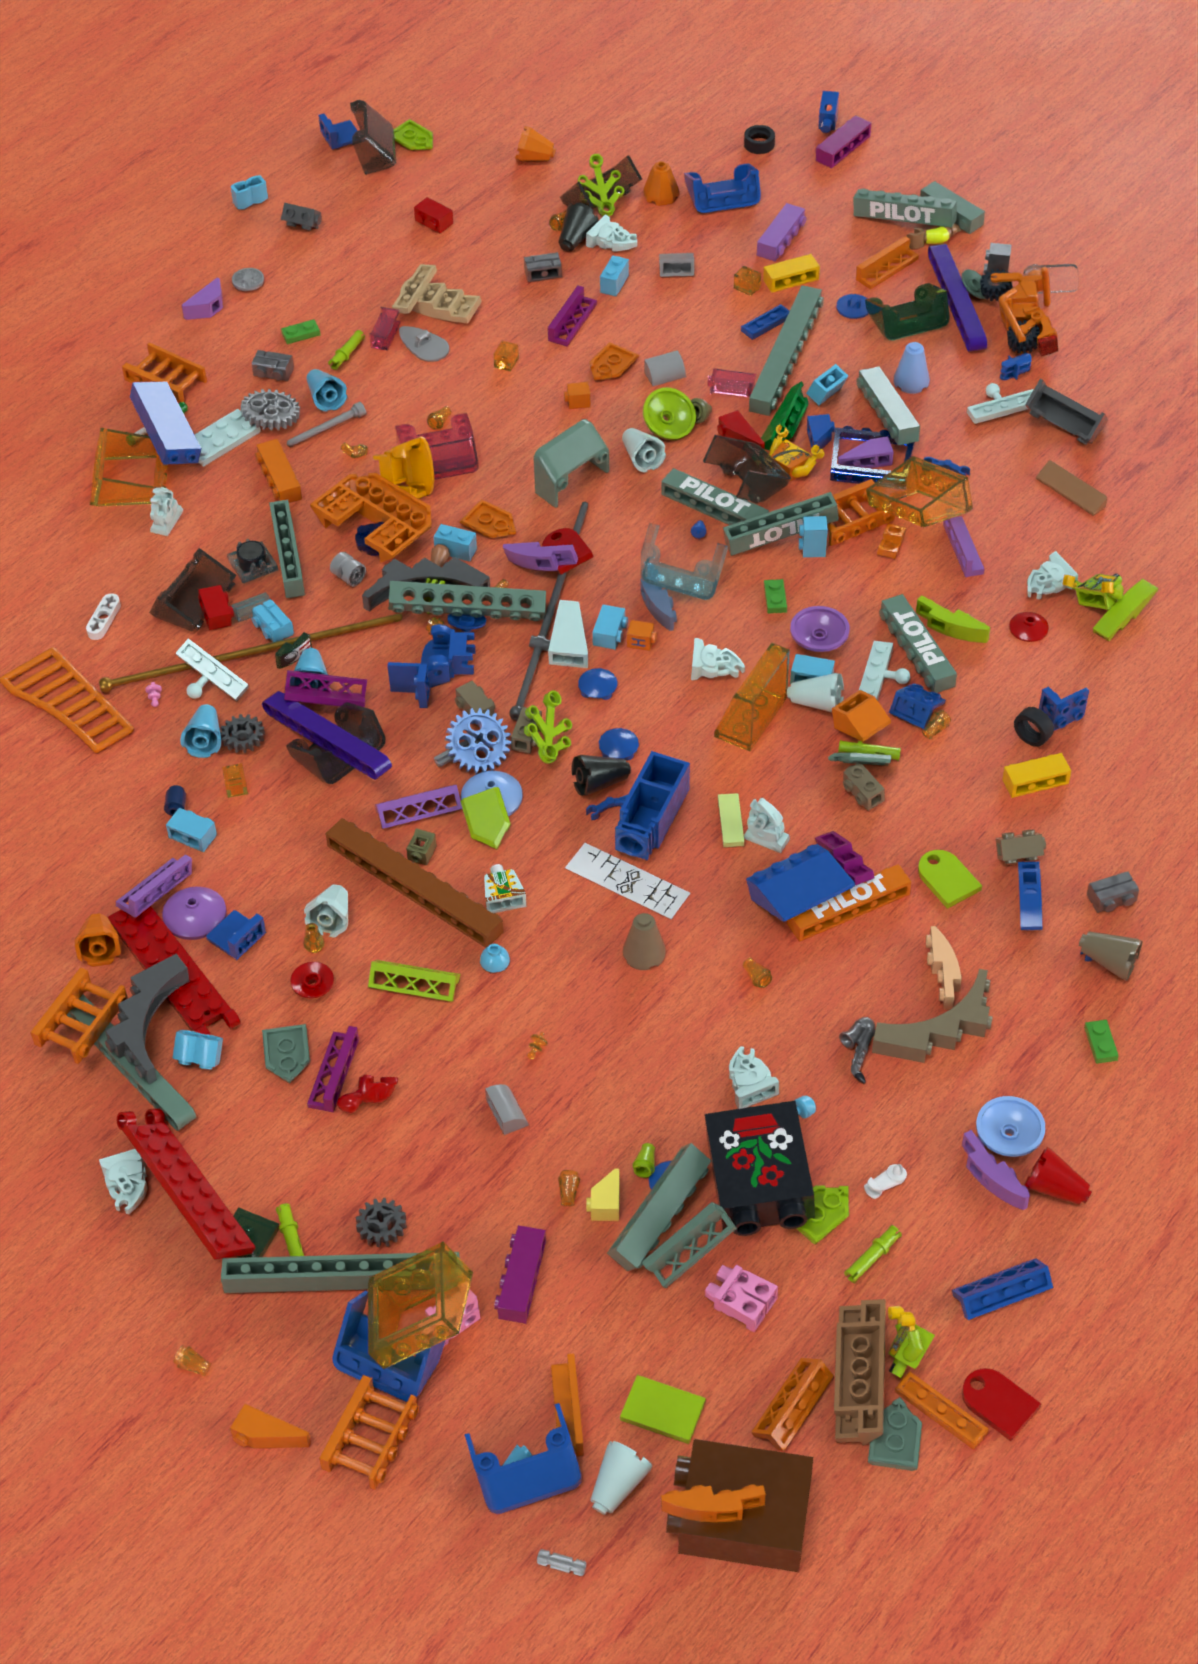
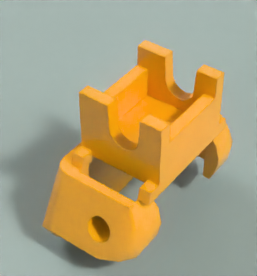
(410, 464)

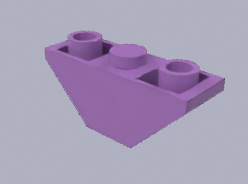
(205, 302)

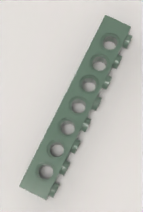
(475, 594)

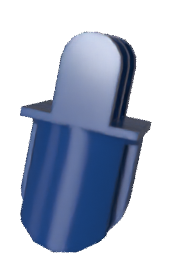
(1015, 366)

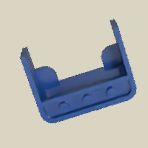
(353, 1358)
(531, 1477)

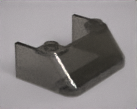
(629, 178)
(748, 460)

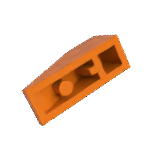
(263, 1430)

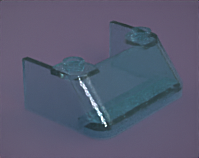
(699, 584)

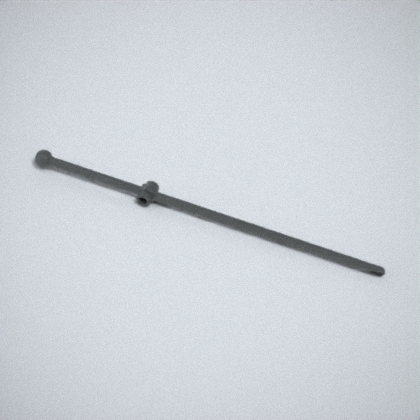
(540, 642)

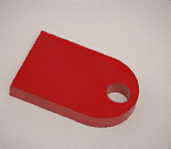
(569, 537)
(999, 1402)

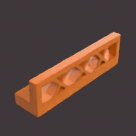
(882, 261)
(566, 1394)
(796, 1403)

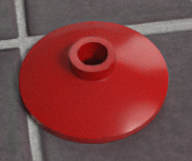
(1028, 626)
(311, 973)

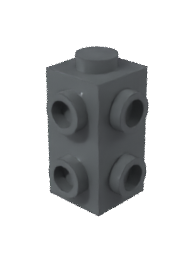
(302, 216)

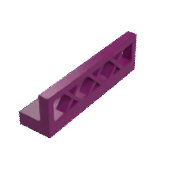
(566, 317)
(323, 696)
(338, 1072)

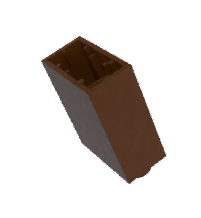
(766, 1534)

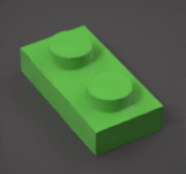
(300, 331)
(775, 596)
(1101, 1041)

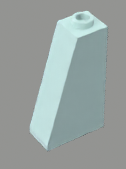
(568, 637)

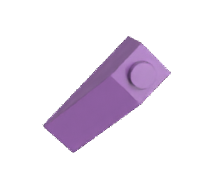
(869, 454)

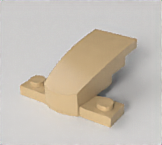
(435, 298)

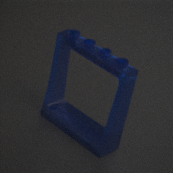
(858, 474)

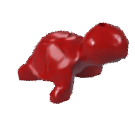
(367, 1092)

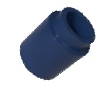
(174, 799)

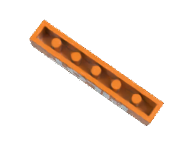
(885, 888)

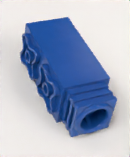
(652, 805)

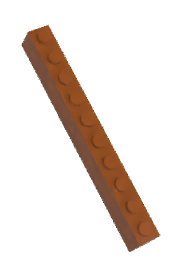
(415, 882)

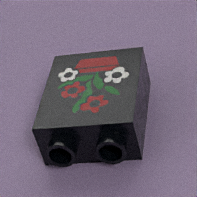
(760, 1167)

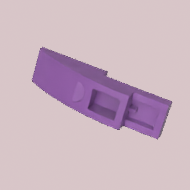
(535, 557)
(995, 1177)

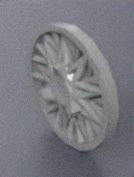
(248, 279)

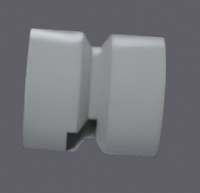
(348, 569)

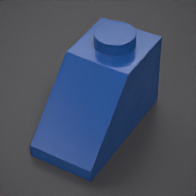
(820, 430)

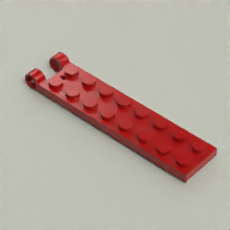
(153, 942)
(185, 1185)

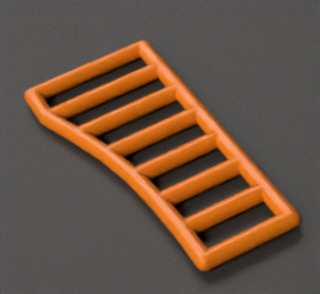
(83, 683)

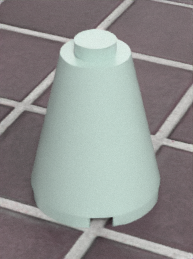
(644, 449)
(818, 692)
(617, 1476)

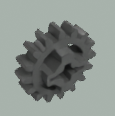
(242, 733)
(381, 1222)

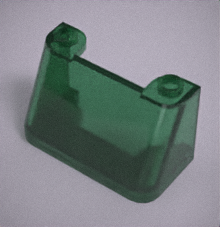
(924, 314)

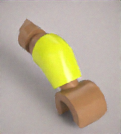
(932, 236)

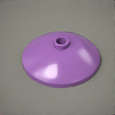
(819, 628)
(194, 920)

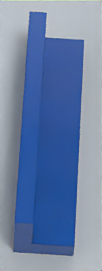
(1003, 1288)

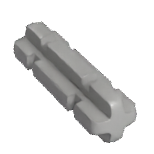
(561, 1562)

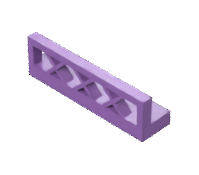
(963, 546)
(416, 798)
(155, 886)

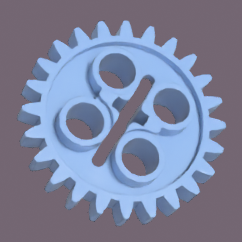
(488, 726)

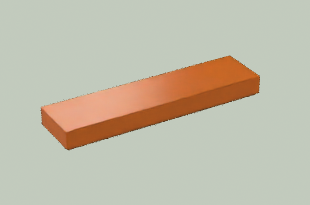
(941, 1410)

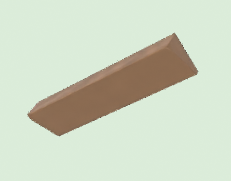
(1072, 488)

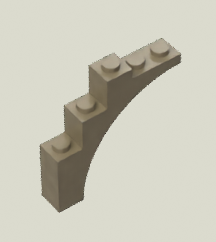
(916, 1039)

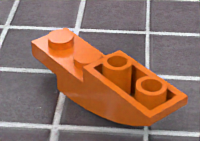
(703, 1506)

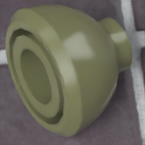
(702, 410)

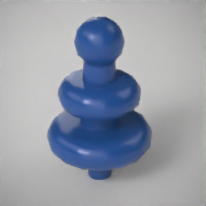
(698, 529)

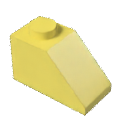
(605, 1198)

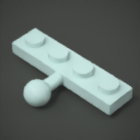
(1000, 406)
(877, 670)
(211, 671)

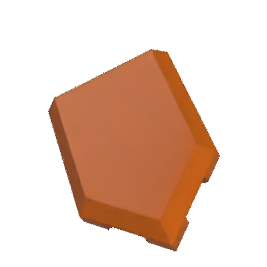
(611, 362)
(489, 520)

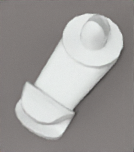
(889, 1178)

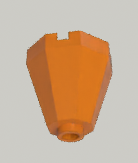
(534, 146)
(661, 185)
(97, 941)

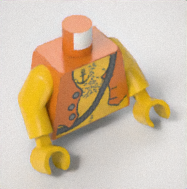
(793, 458)

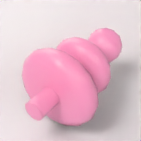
(153, 693)

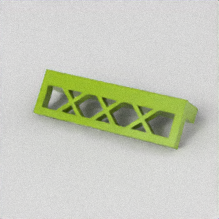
(416, 972)

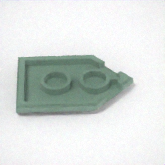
(854, 758)
(286, 1050)
(900, 1439)

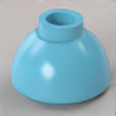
(494, 958)

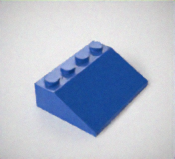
(799, 883)

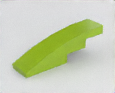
(1125, 609)

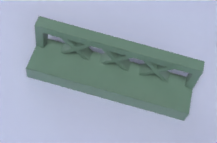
(682, 1240)

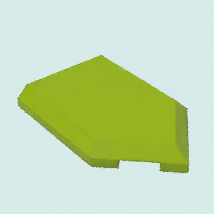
(413, 136)
(486, 816)
(830, 1211)

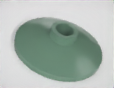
(971, 281)

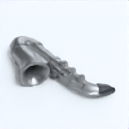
(859, 1033)

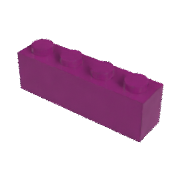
(843, 141)
(521, 1274)

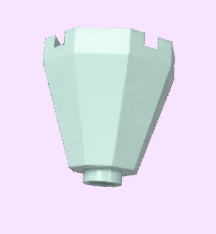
(329, 911)

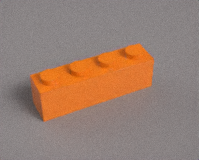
(278, 471)

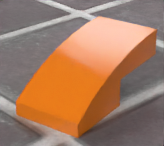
(891, 541)

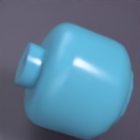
(805, 1106)

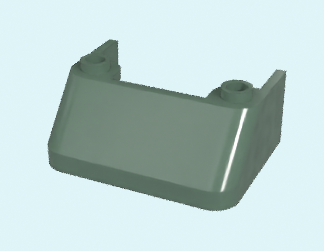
(566, 454)

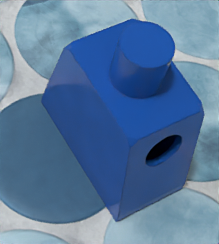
(828, 119)

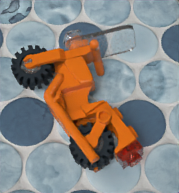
(1020, 304)

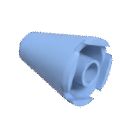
(912, 369)

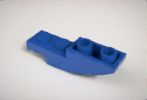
(1030, 896)

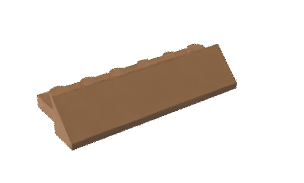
(860, 1372)

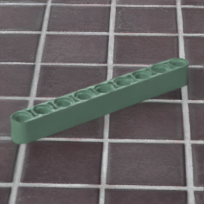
(158, 1094)

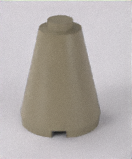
(644, 943)
(1112, 952)

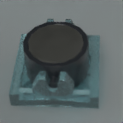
(251, 560)

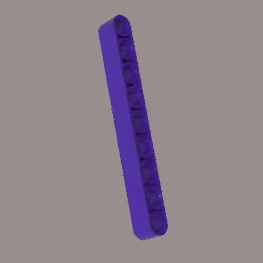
(958, 297)
(327, 735)

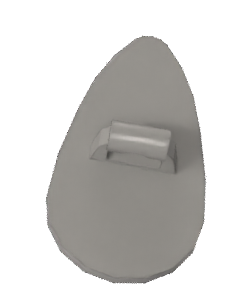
(424, 344)

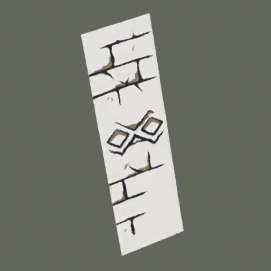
(628, 880)

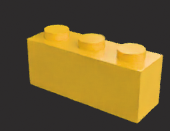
(791, 273)
(1036, 775)

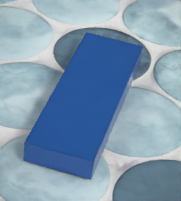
(765, 322)

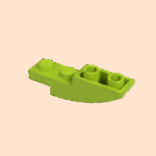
(956, 625)

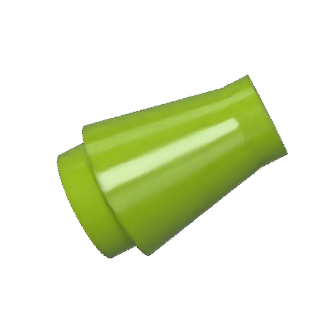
(645, 1161)

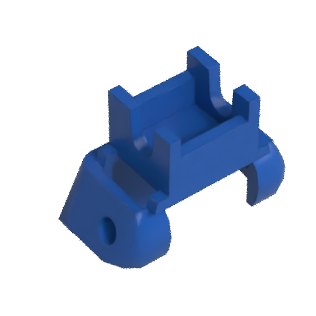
(448, 654)

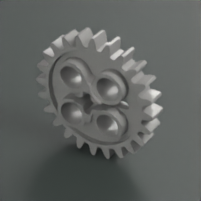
(270, 409)

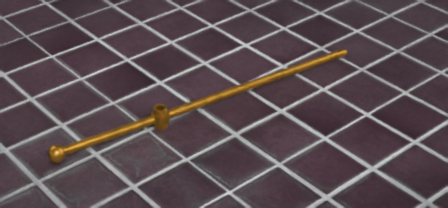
(107, 684)

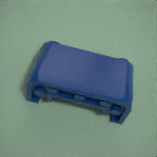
(727, 194)

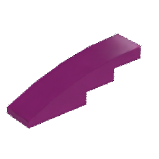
(847, 858)

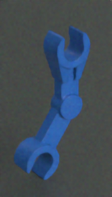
(963, 470)
(608, 803)

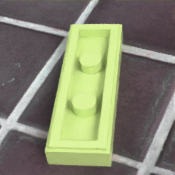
(730, 820)

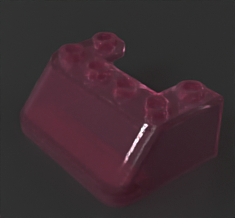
(451, 449)

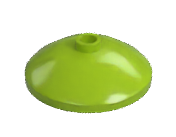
(675, 407)

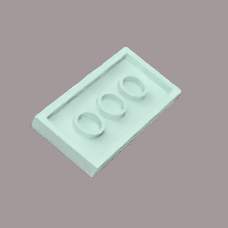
(224, 436)

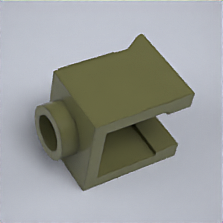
(421, 854)

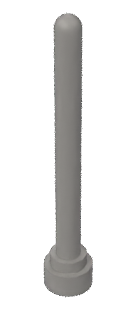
(357, 410)

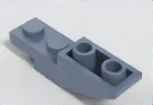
(659, 604)

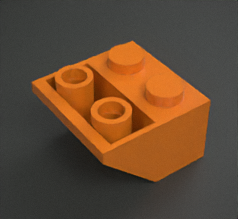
(860, 716)

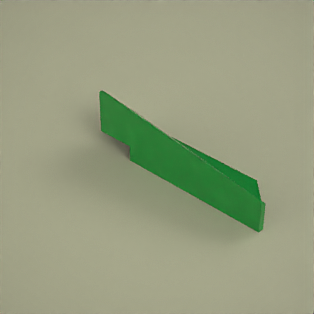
(787, 415)

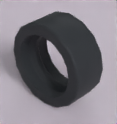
(759, 131)
(1040, 720)

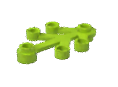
(600, 188)
(547, 751)

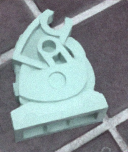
(610, 235)
(164, 511)
(1049, 576)
(714, 662)
(766, 826)
(751, 1079)
(127, 1175)

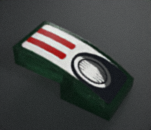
(291, 653)

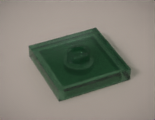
(258, 1229)

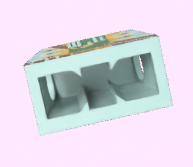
(503, 890)

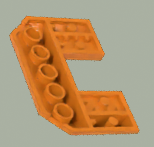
(379, 501)

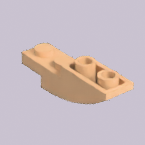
(945, 965)

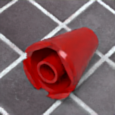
(1057, 1179)

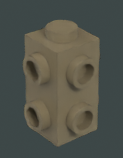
(473, 696)
(519, 740)
(863, 786)
(1026, 845)

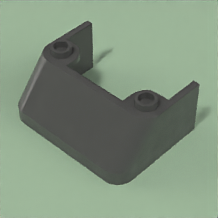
(1065, 413)

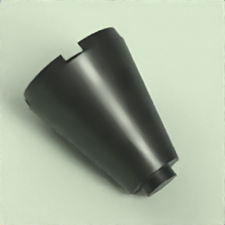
(577, 222)
(598, 772)

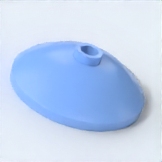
(508, 785)
(1014, 1117)

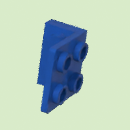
(337, 134)
(410, 679)
(915, 704)
(1063, 710)
(237, 933)

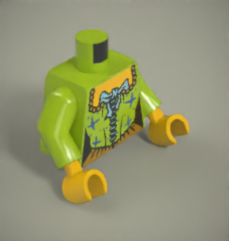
(1097, 592)
(909, 1342)

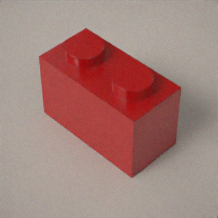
(433, 215)
(215, 607)

